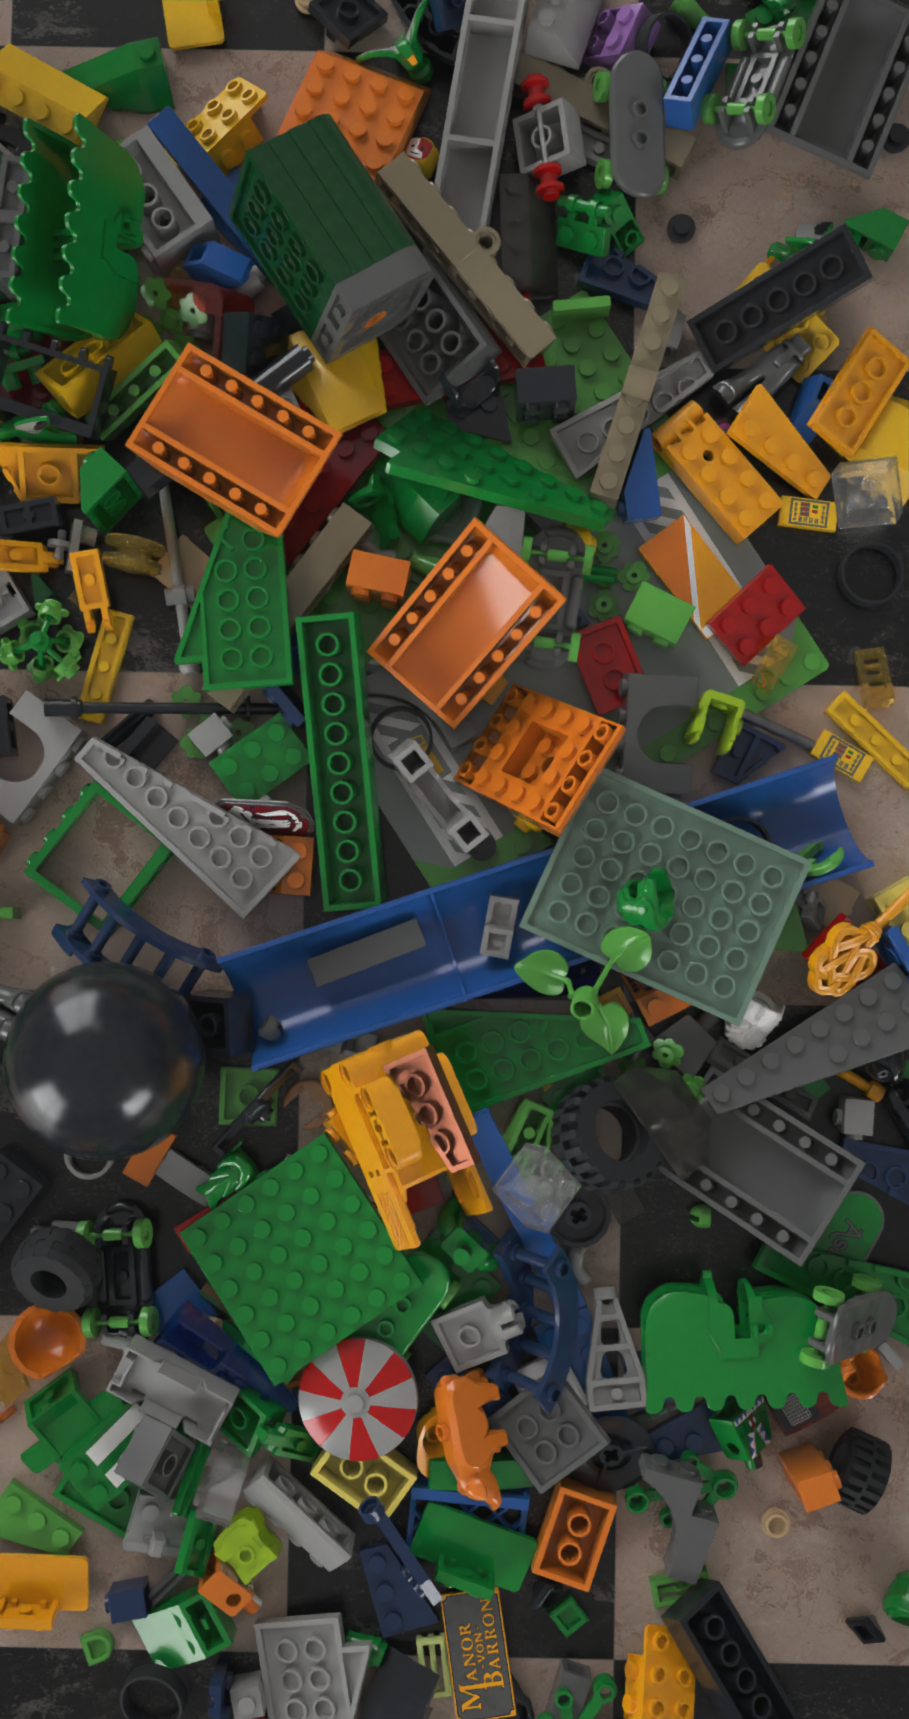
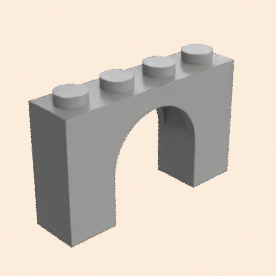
(60, 741)
(436, 796)

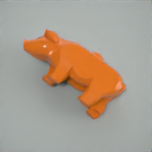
(466, 1433)

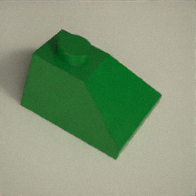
(245, 1417)

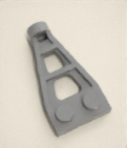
(614, 1392)

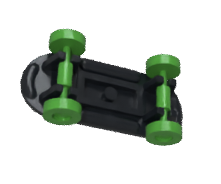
(126, 1289)

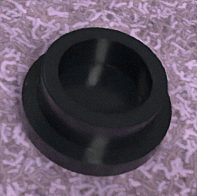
(897, 138)
(681, 228)
(484, 849)

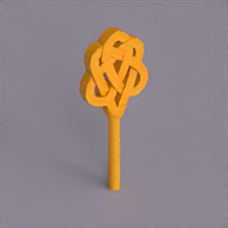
(849, 953)

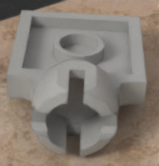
(477, 1331)

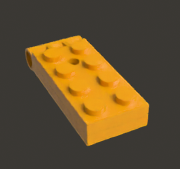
(723, 485)

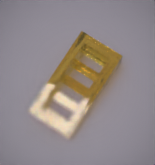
(880, 701)

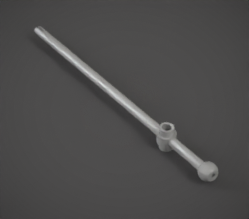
(179, 594)

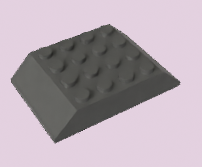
(846, 82)
(771, 1175)

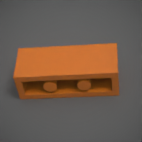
(811, 1476)

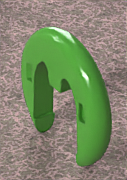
(825, 866)

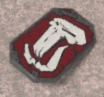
(271, 816)

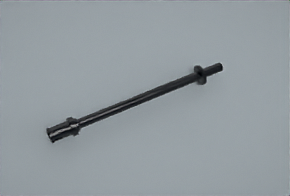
(76, 708)

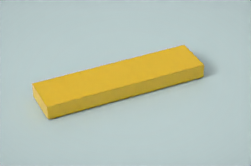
(106, 663)
(870, 737)

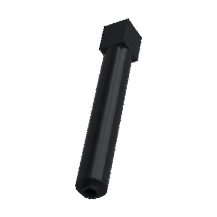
(275, 377)

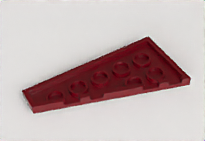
(337, 478)

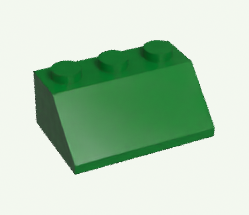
(106, 490)

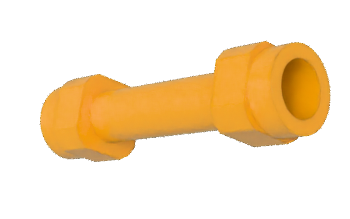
(871, 1089)

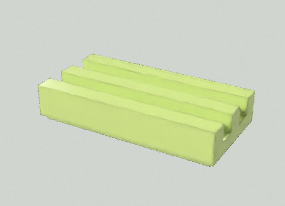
(431, 1640)

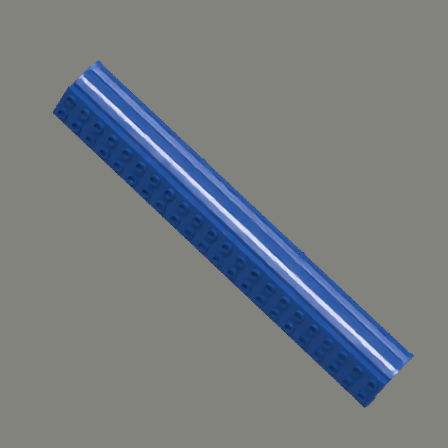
(792, 806)

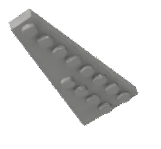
(216, 845)

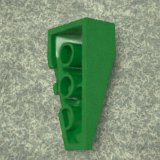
(129, 76)
(417, 505)

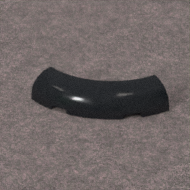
(439, 45)

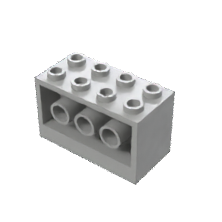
(172, 210)

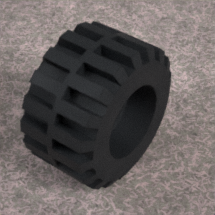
(863, 1469)

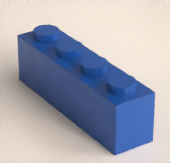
(697, 72)

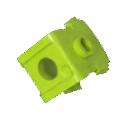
(723, 703)
(247, 1543)

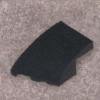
(400, 1689)

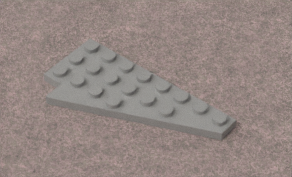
(310, 1666)

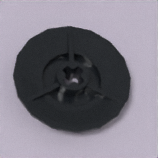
(618, 1465)

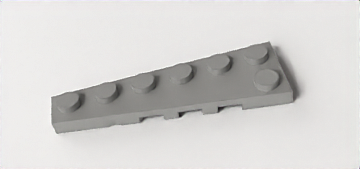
(584, 435)

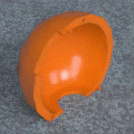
(45, 1341)

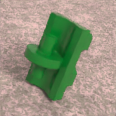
(11, 377)

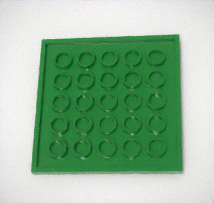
(300, 1259)

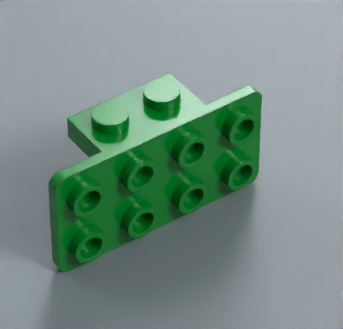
(472, 1551)

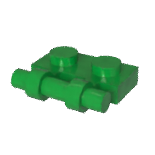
(583, 234)

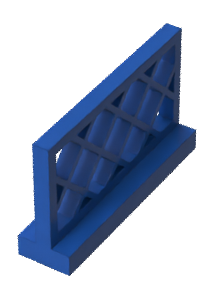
(511, 1499)

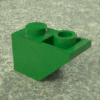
(625, 230)
(877, 232)

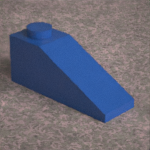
(640, 493)

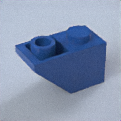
(217, 264)
(807, 400)

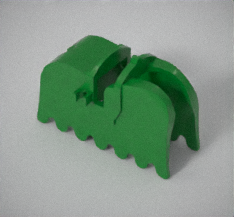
(76, 222)
(698, 1350)

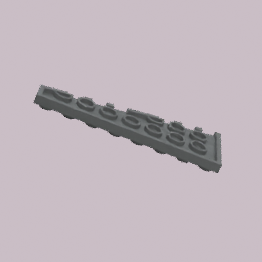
(846, 1034)

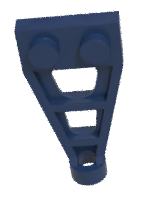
(373, 1512)

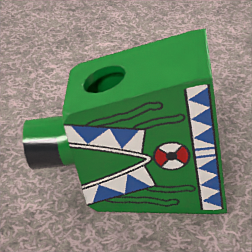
(742, 1431)

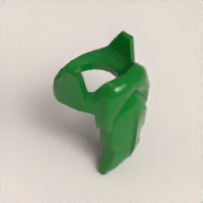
(380, 507)
(232, 1174)

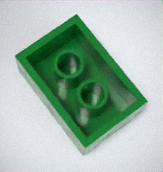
(261, 760)

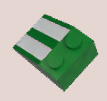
(94, 1457)

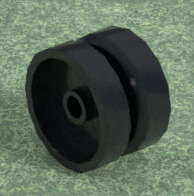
(587, 1226)

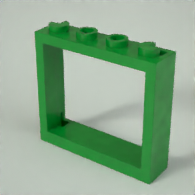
(56, 836)

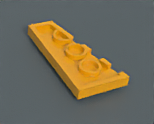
(775, 441)

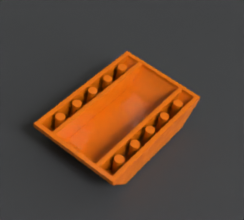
(367, 103)
(233, 441)
(466, 623)

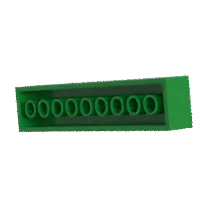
(341, 761)

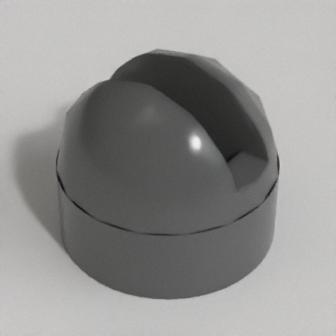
(270, 1028)

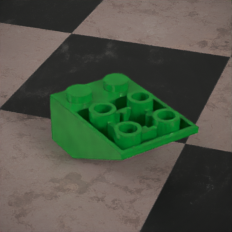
(185, 1629)

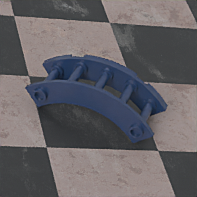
(74, 941)
(561, 1283)

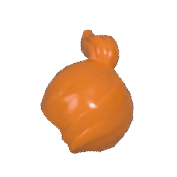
(863, 1375)

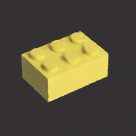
(354, 1481)

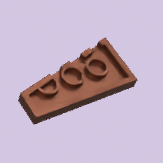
(430, 1095)

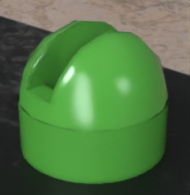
(701, 1215)

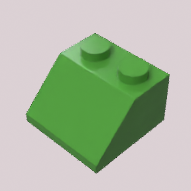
(658, 616)

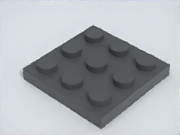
(551, 1443)

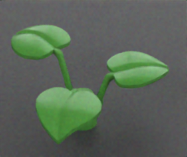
(601, 1023)

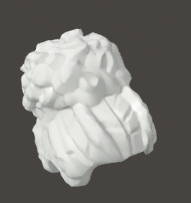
(757, 1022)

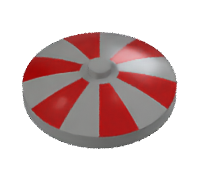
(358, 1398)

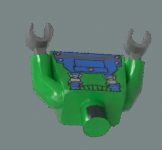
(466, 1238)

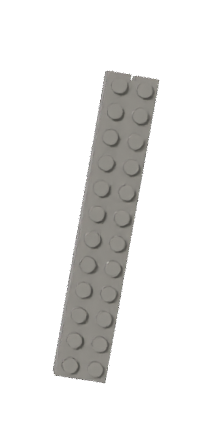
(479, 107)

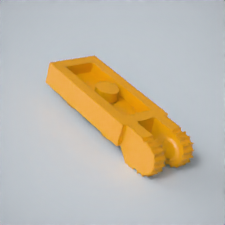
(91, 587)

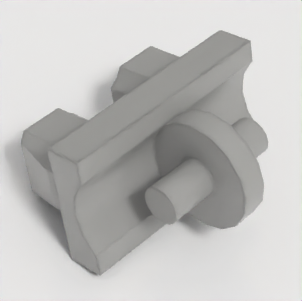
(78, 535)

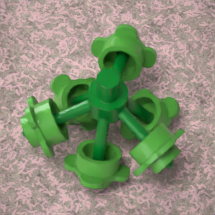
(34, 636)

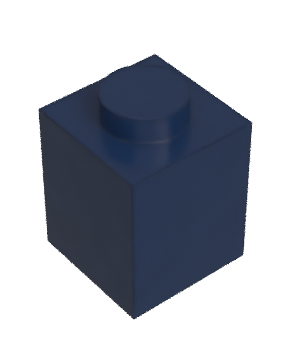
(128, 1600)

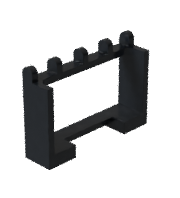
(103, 393)

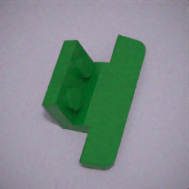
(61, 1417)

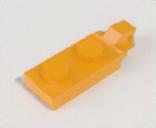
(26, 557)

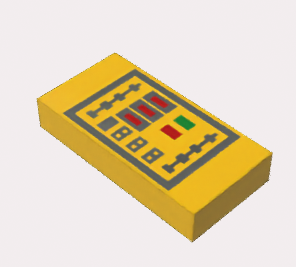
(807, 514)
(851, 760)

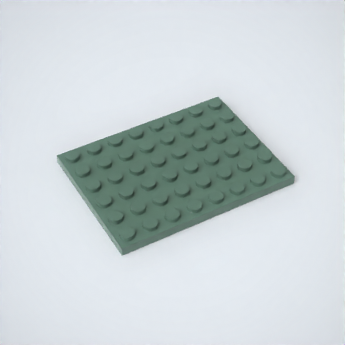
(724, 881)

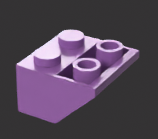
(616, 34)

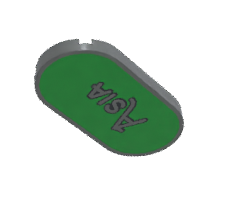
(853, 1227)

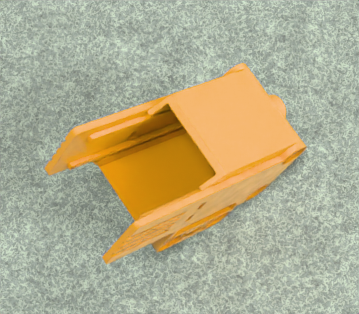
(389, 1139)

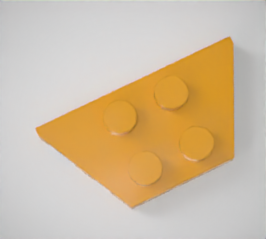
(45, 469)

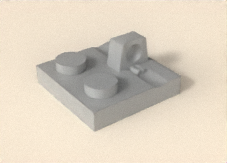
(154, 1526)

